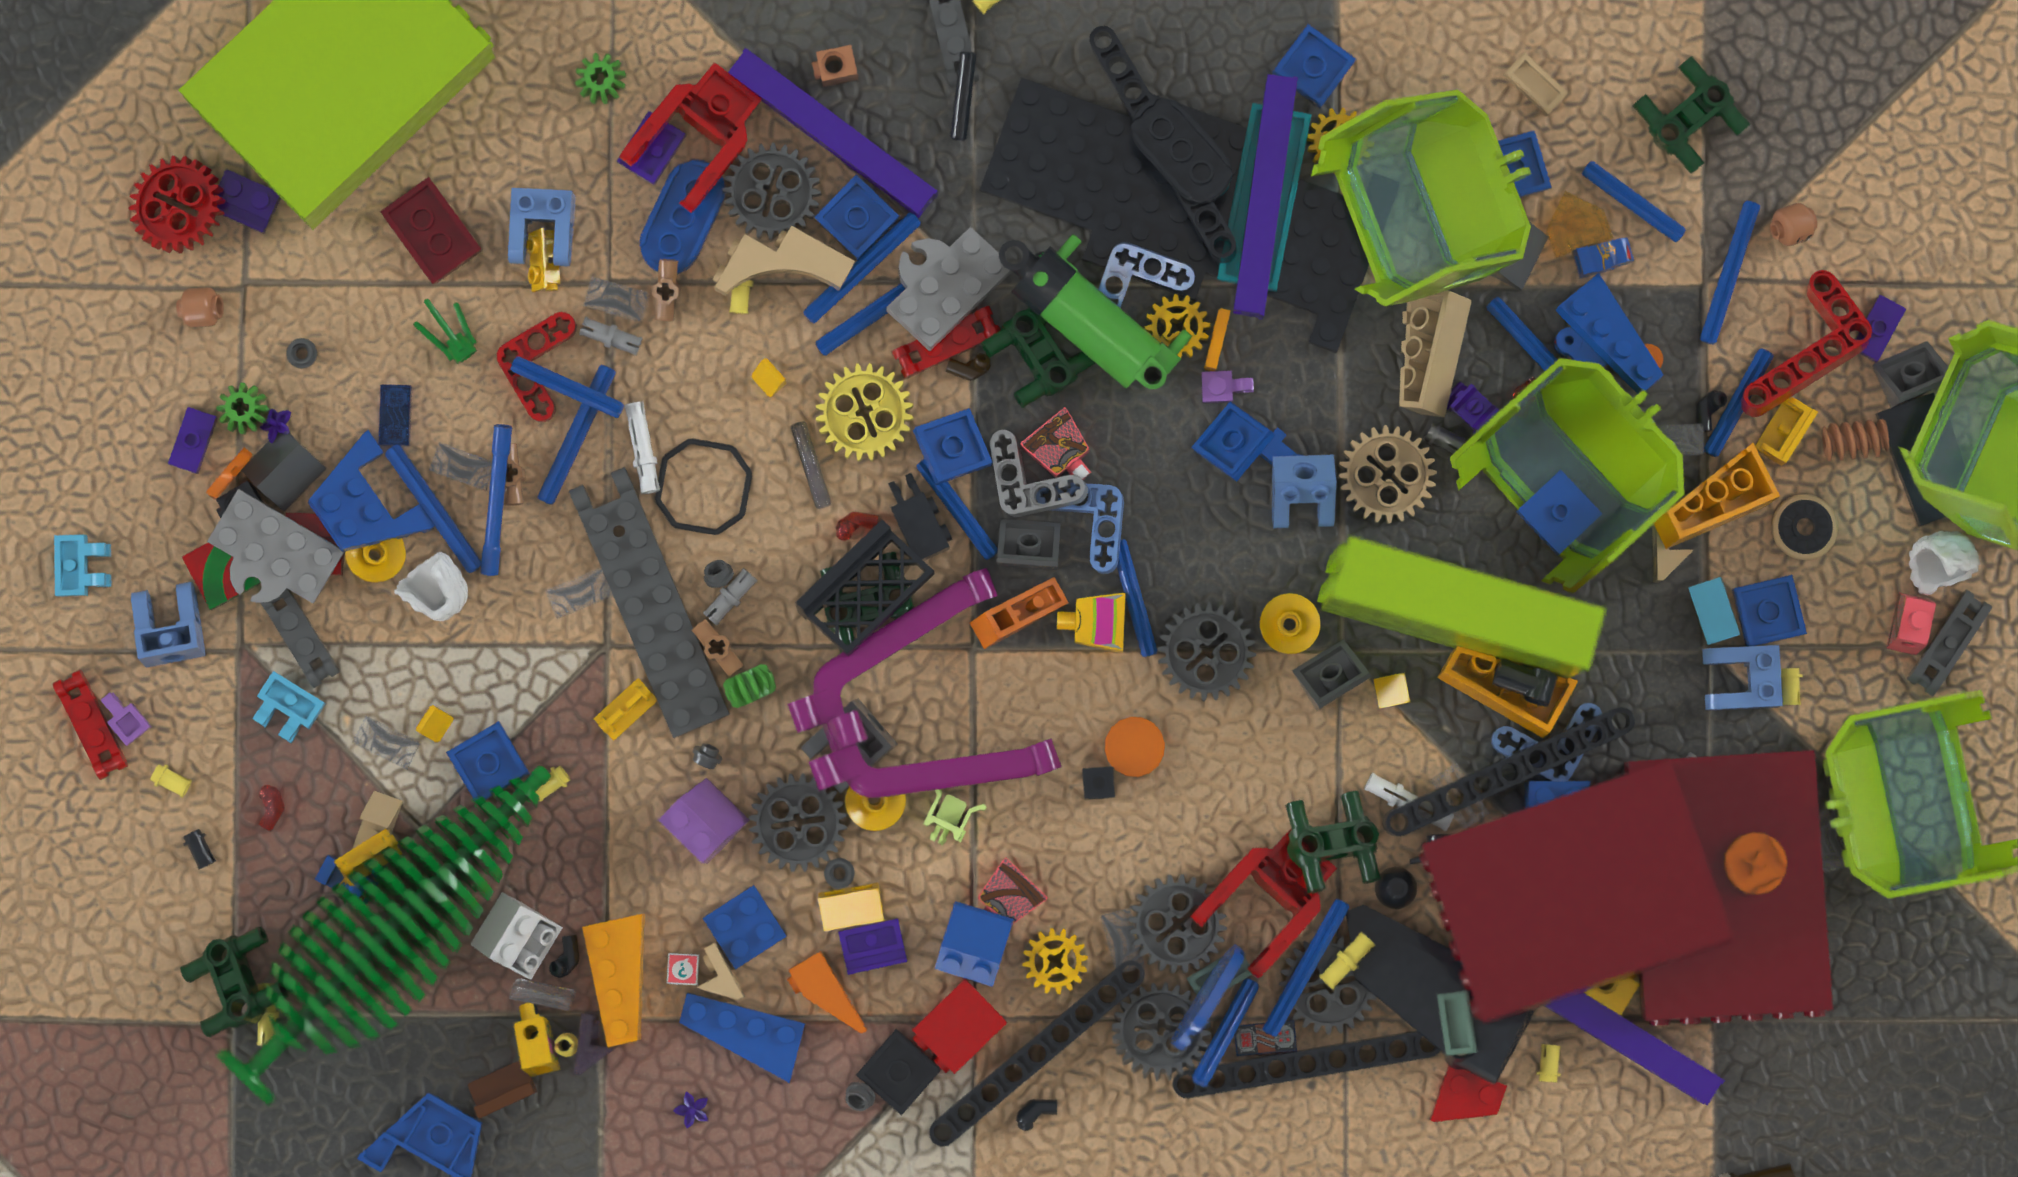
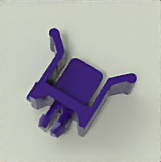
(1471, 406)

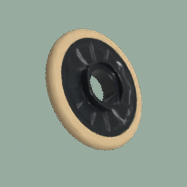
(1823, 521)

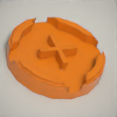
(229, 473)
(1134, 746)
(1755, 863)

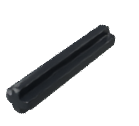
(963, 95)

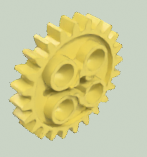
(889, 401)

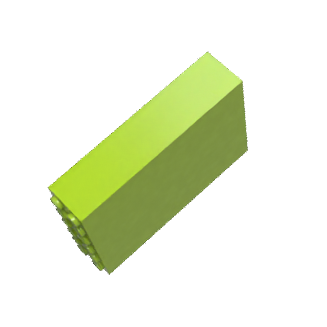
(334, 89)
(1460, 607)

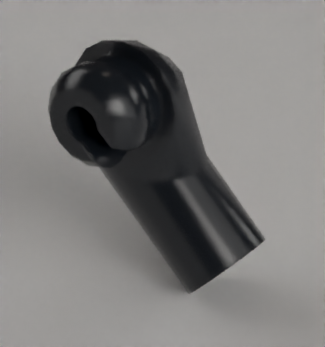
(1708, 406)
(568, 959)
(1032, 1110)

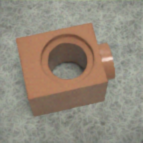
(845, 56)

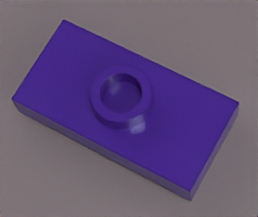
(1884, 319)
(192, 440)

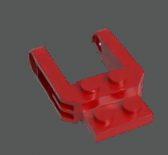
(714, 108)
(1283, 882)

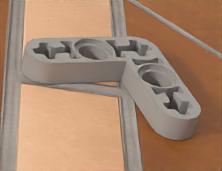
(1028, 492)

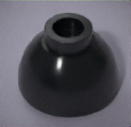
(1396, 888)

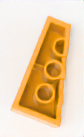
(1726, 495)
(1473, 675)
(617, 971)

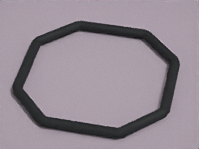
(745, 491)

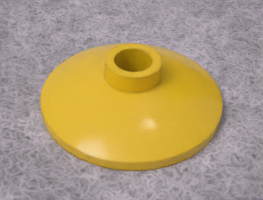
(391, 560)
(1301, 612)
(874, 816)

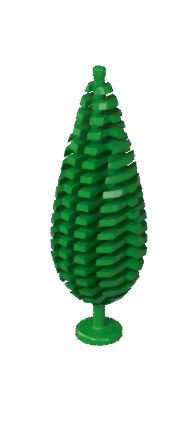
(386, 933)

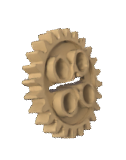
(1368, 494)

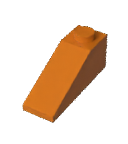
(1018, 612)
(820, 985)

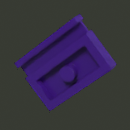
(659, 153)
(247, 201)
(872, 946)

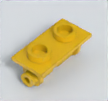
(541, 272)
(625, 709)
(371, 848)

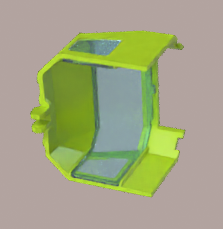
(1427, 194)
(1970, 437)
(1604, 443)
(1910, 798)

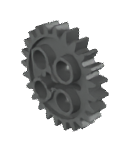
(745, 185)
(1225, 672)
(801, 850)
(1159, 901)
(1335, 1011)
(1158, 1057)

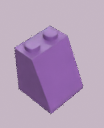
(704, 820)

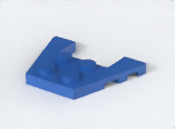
(352, 508)
(432, 1132)

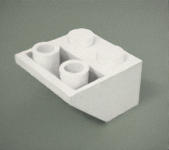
(516, 936)

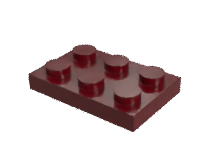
(431, 231)

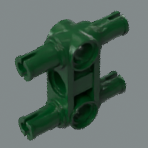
(1691, 114)
(1039, 354)
(869, 594)
(1333, 842)
(232, 981)

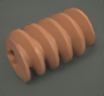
(1855, 439)

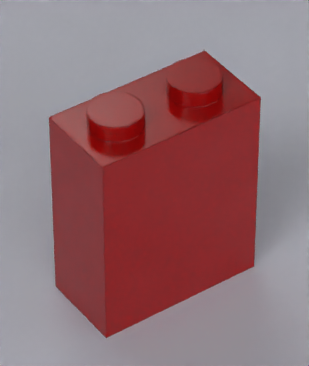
(958, 1027)

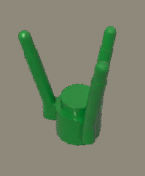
(460, 346)

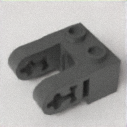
(872, 750)

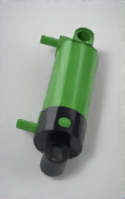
(1089, 317)

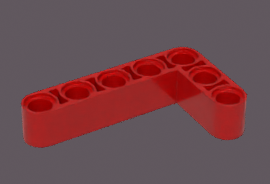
(1815, 353)

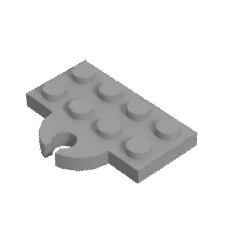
(945, 285)
(273, 550)

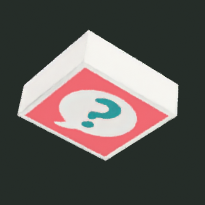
(683, 969)

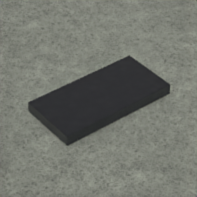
(1903, 429)

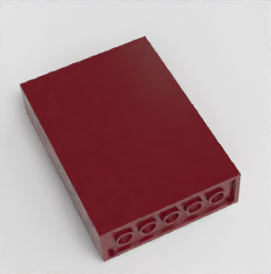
(1576, 893)
(1778, 935)

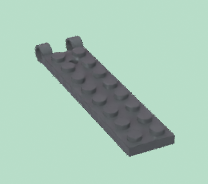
(651, 608)

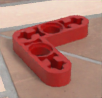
(520, 344)

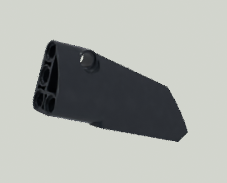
(1407, 975)

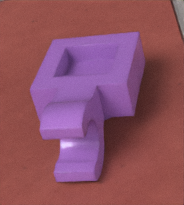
(1219, 386)
(127, 721)

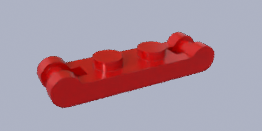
(954, 343)
(90, 724)

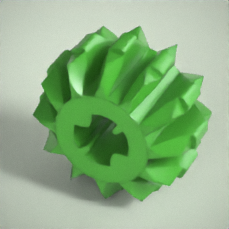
(591, 74)
(236, 398)
(749, 685)

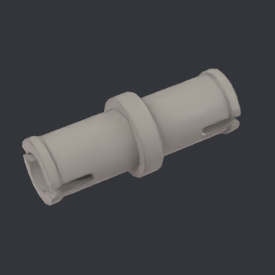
(610, 336)
(730, 596)

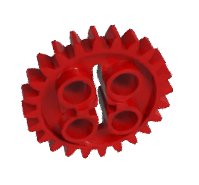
(164, 229)

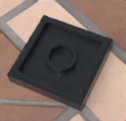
(898, 1072)

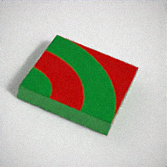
(211, 574)

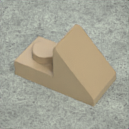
(1664, 559)
(377, 815)
(725, 982)

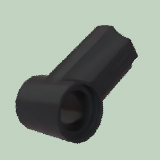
(1534, 683)

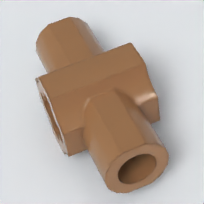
(666, 305)
(513, 490)
(708, 635)

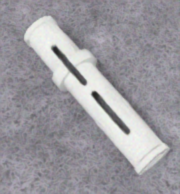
(643, 453)
(1376, 785)

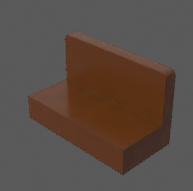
(501, 1089)

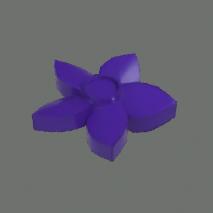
(276, 423)
(692, 1109)

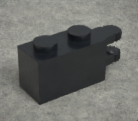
(918, 521)

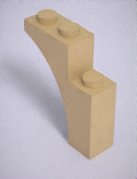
(795, 254)

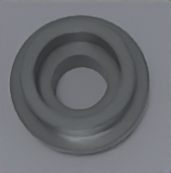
(293, 349)
(718, 574)
(706, 756)
(829, 873)
(859, 1096)

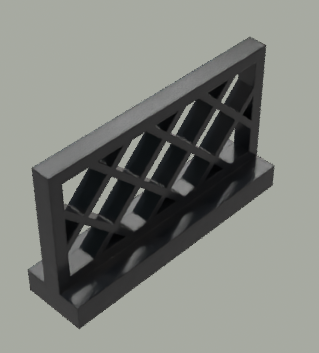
(843, 573)

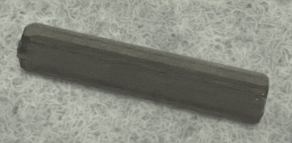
(811, 465)

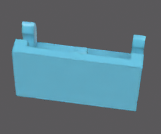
(1714, 611)

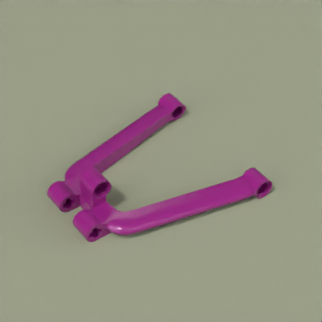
(847, 730)

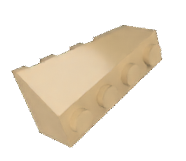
(1432, 351)

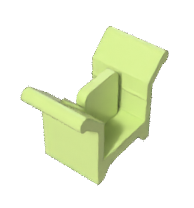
(949, 817)

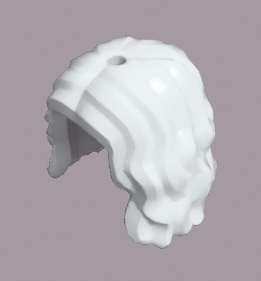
(1942, 561)
(435, 588)

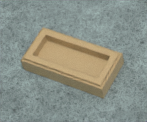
(1535, 84)

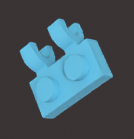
(71, 565)
(292, 701)

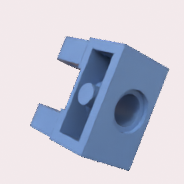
(541, 206)
(1303, 481)
(172, 642)
(1763, 677)

